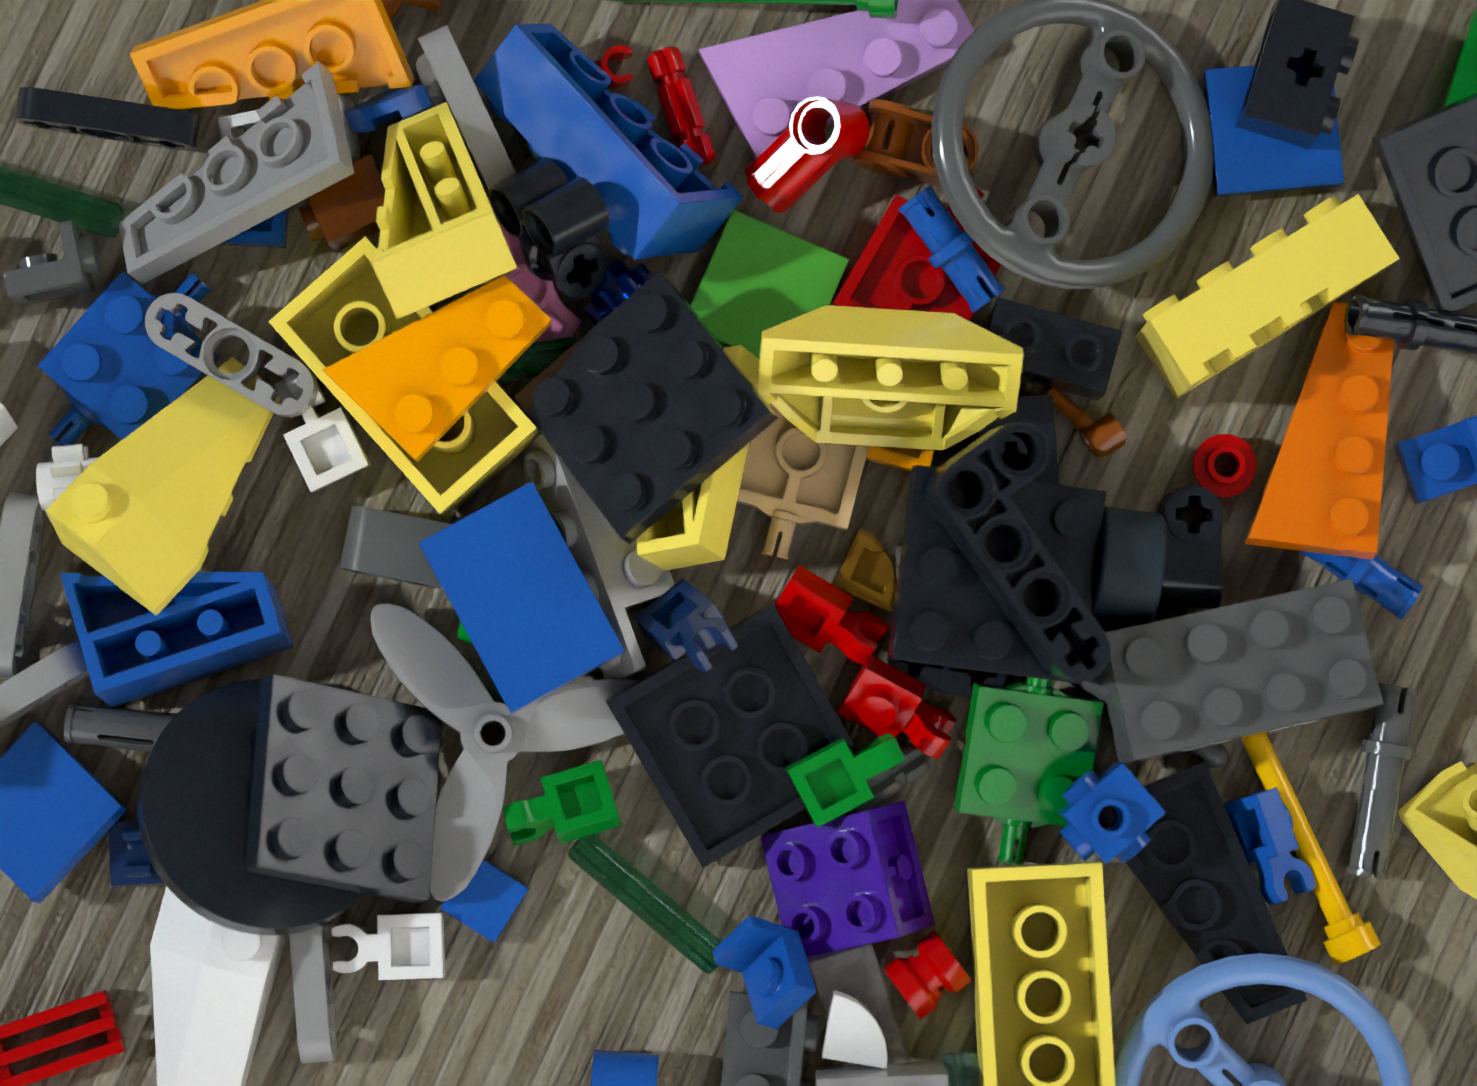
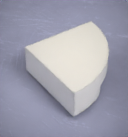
(853, 1033)

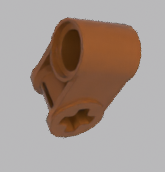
(909, 144)

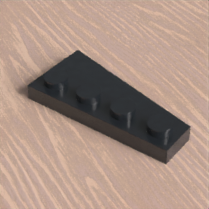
(1206, 884)

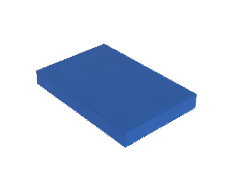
(521, 597)

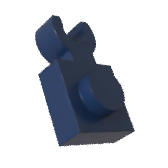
(687, 623)

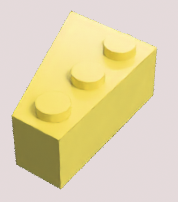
(434, 216)
(701, 523)

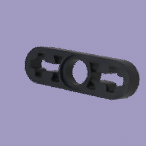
(107, 118)

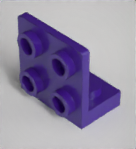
(849, 880)

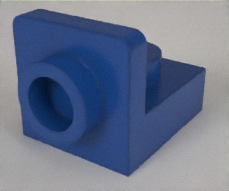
(1440, 460)
(771, 966)

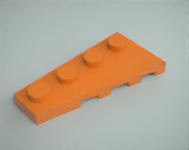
(1332, 454)

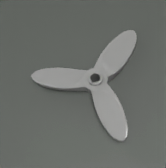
(476, 784)

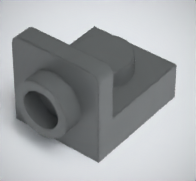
(47, 278)

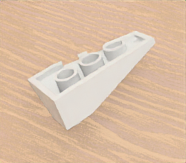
(207, 996)

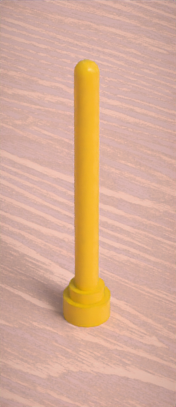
(1345, 930)

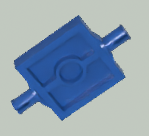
(114, 367)

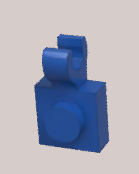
(1267, 838)

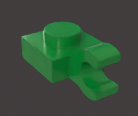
(835, 779)
(574, 803)

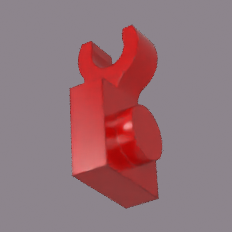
(819, 613)
(890, 701)

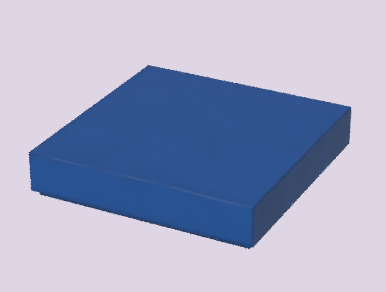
(1260, 164)
(49, 812)

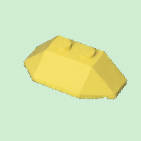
(888, 376)

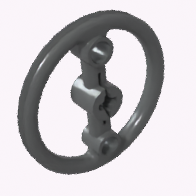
(1014, 242)

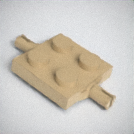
(799, 481)

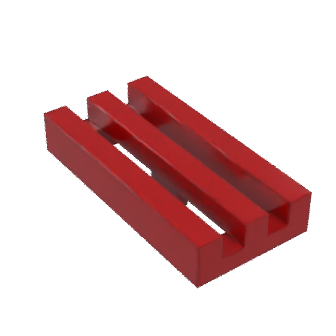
(107, 1023)

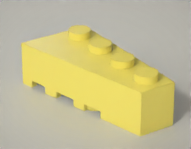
(1265, 295)

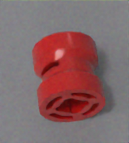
(927, 975)

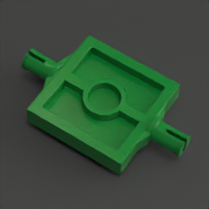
(1022, 755)

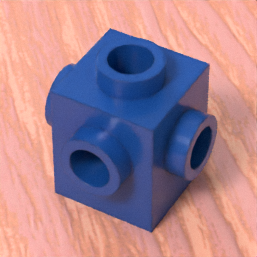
(1133, 814)

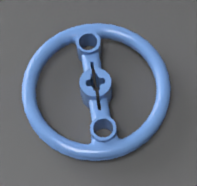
(1179, 1006)

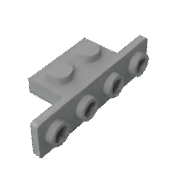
(607, 562)

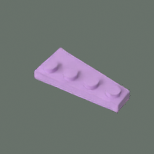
(834, 59)

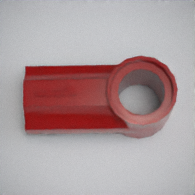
(804, 154)

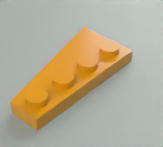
(268, 48)

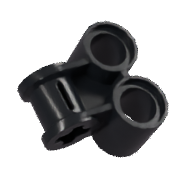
(555, 225)

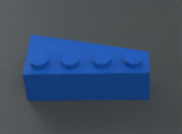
(567, 114)

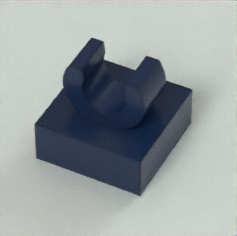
(129, 857)

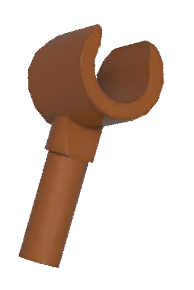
(1101, 436)

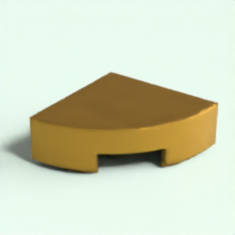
(868, 573)

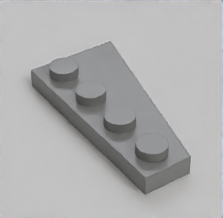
(270, 167)

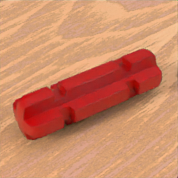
(680, 102)

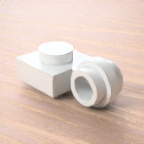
(324, 446)

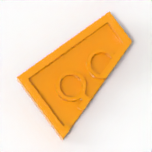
(441, 364)

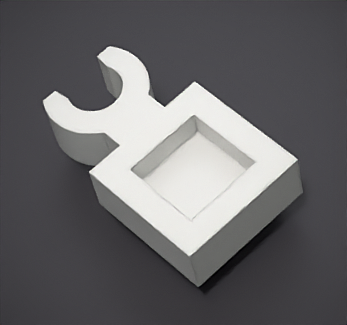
(403, 946)

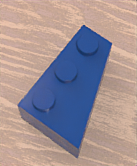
(203, 630)

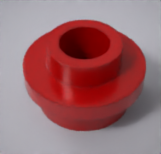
(1204, 469)

